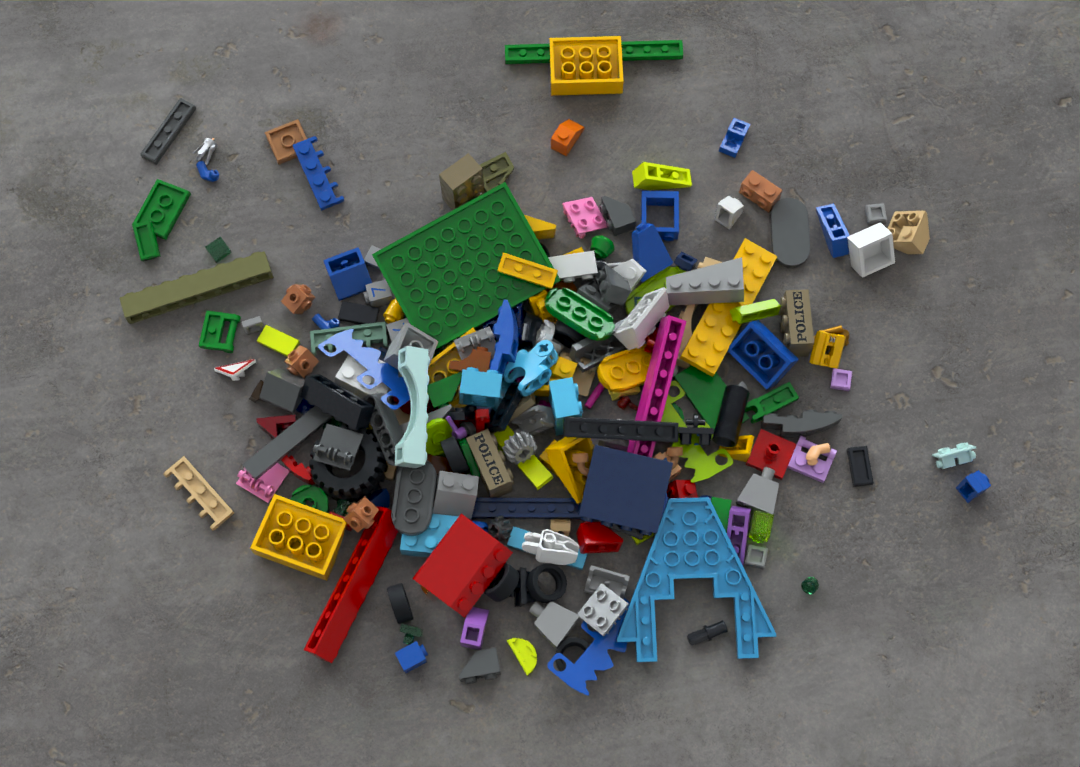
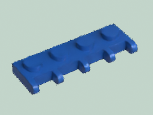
(316, 174)

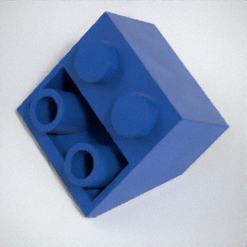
(348, 273)

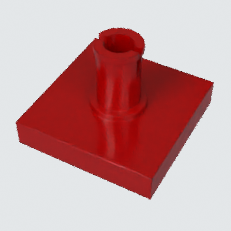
(771, 452)

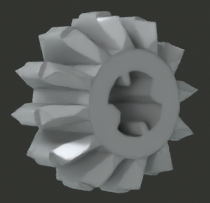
(519, 447)

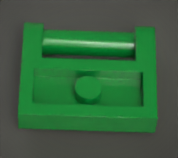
(213, 330)

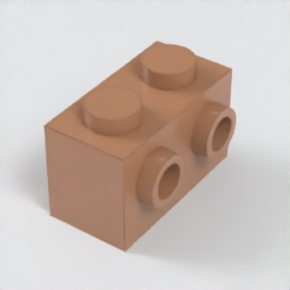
(760, 191)

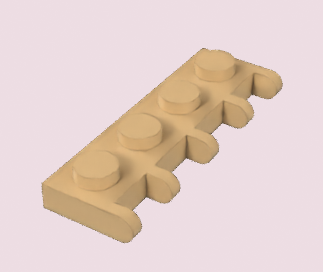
(200, 491)

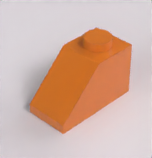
(566, 136)

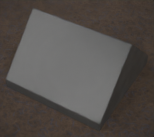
(282, 390)

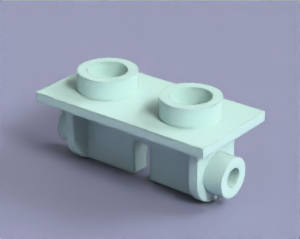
(962, 453)

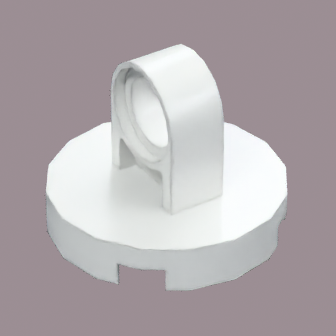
(546, 333)

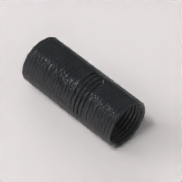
(730, 416)

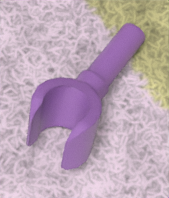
(460, 432)

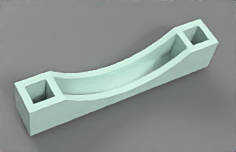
(413, 366)

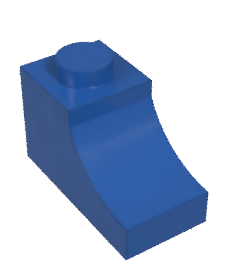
(973, 485)

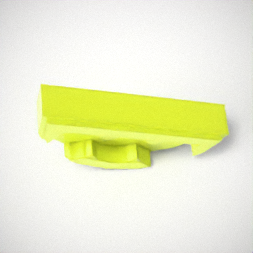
(524, 653)

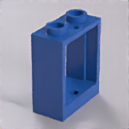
(662, 198)

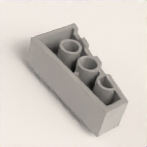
(708, 284)

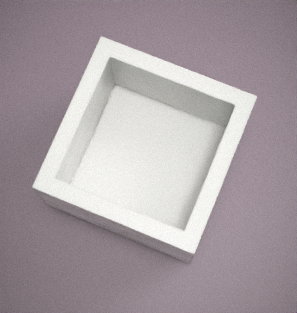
(871, 249)

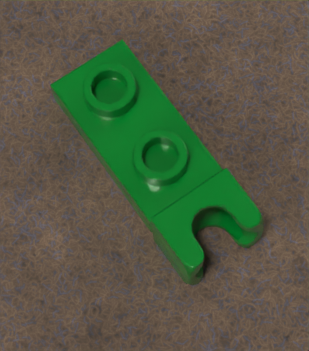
(772, 402)

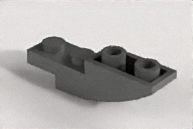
(808, 424)

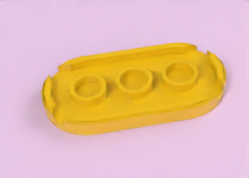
(624, 369)

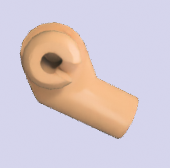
(815, 451)

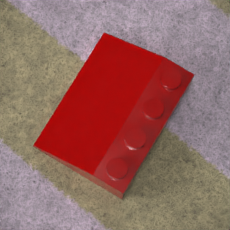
(462, 565)

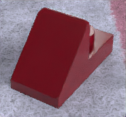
(272, 425)

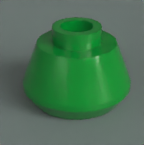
(601, 246)

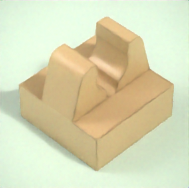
(561, 525)

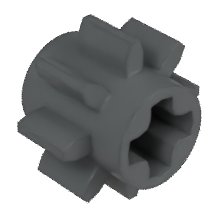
(500, 528)

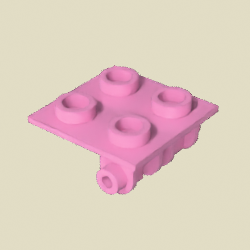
(584, 216)
(266, 485)

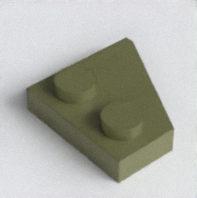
(496, 171)

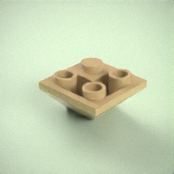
(910, 231)

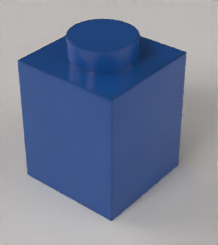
(412, 656)

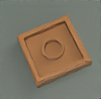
(283, 138)

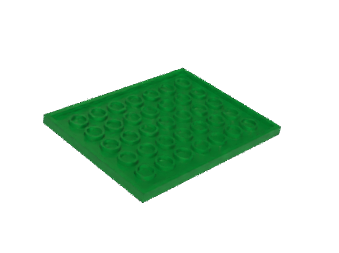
(449, 267)

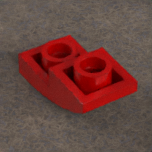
(299, 471)

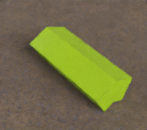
(755, 311)

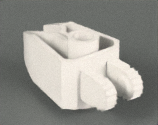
(551, 547)

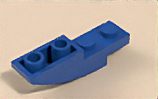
(507, 338)

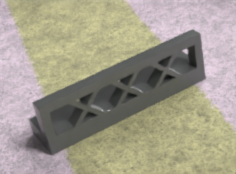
(587, 346)

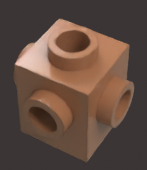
(298, 298)
(301, 361)
(357, 517)

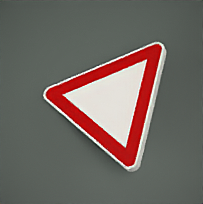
(235, 370)

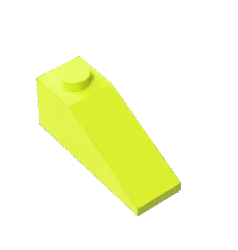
(658, 177)

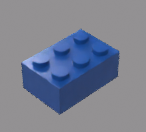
(762, 354)

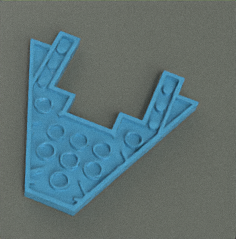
(693, 546)

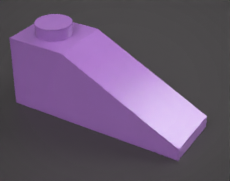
(739, 529)

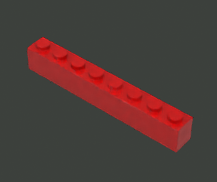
(352, 587)

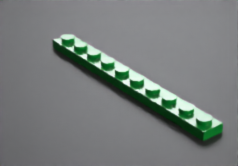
(630, 51)

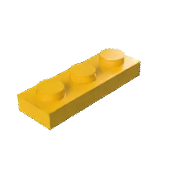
(527, 270)

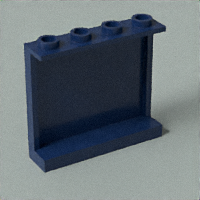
(625, 490)

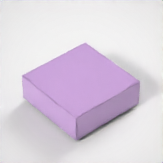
(841, 379)

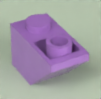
(474, 628)

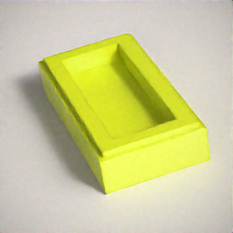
(277, 341)

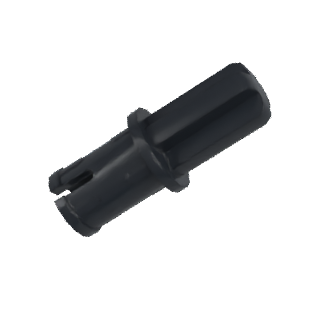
(707, 633)

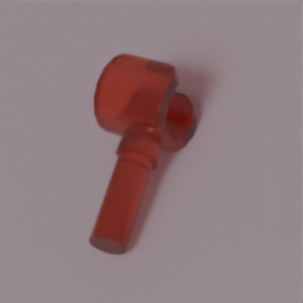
(624, 402)

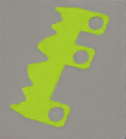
(704, 465)

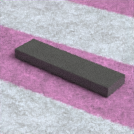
(168, 131)

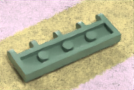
(369, 333)

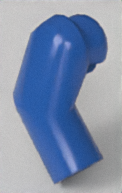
(206, 174)
(322, 324)

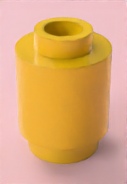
(393, 312)

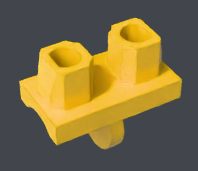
(538, 306)

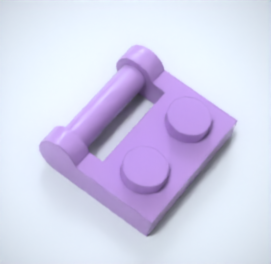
(799, 463)

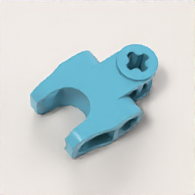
(533, 365)

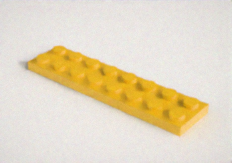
(716, 328)

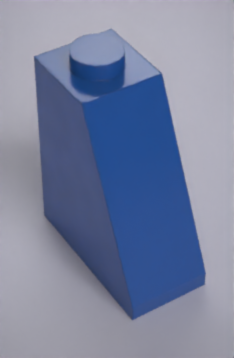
(649, 250)

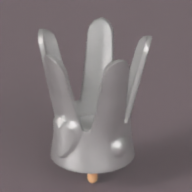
(207, 145)

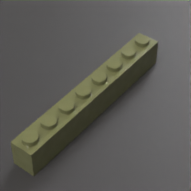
(196, 287)

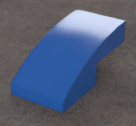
(734, 137)

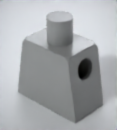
(760, 492)
(553, 622)

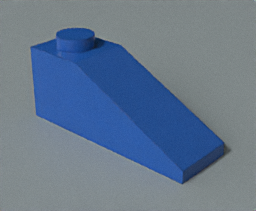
(833, 230)

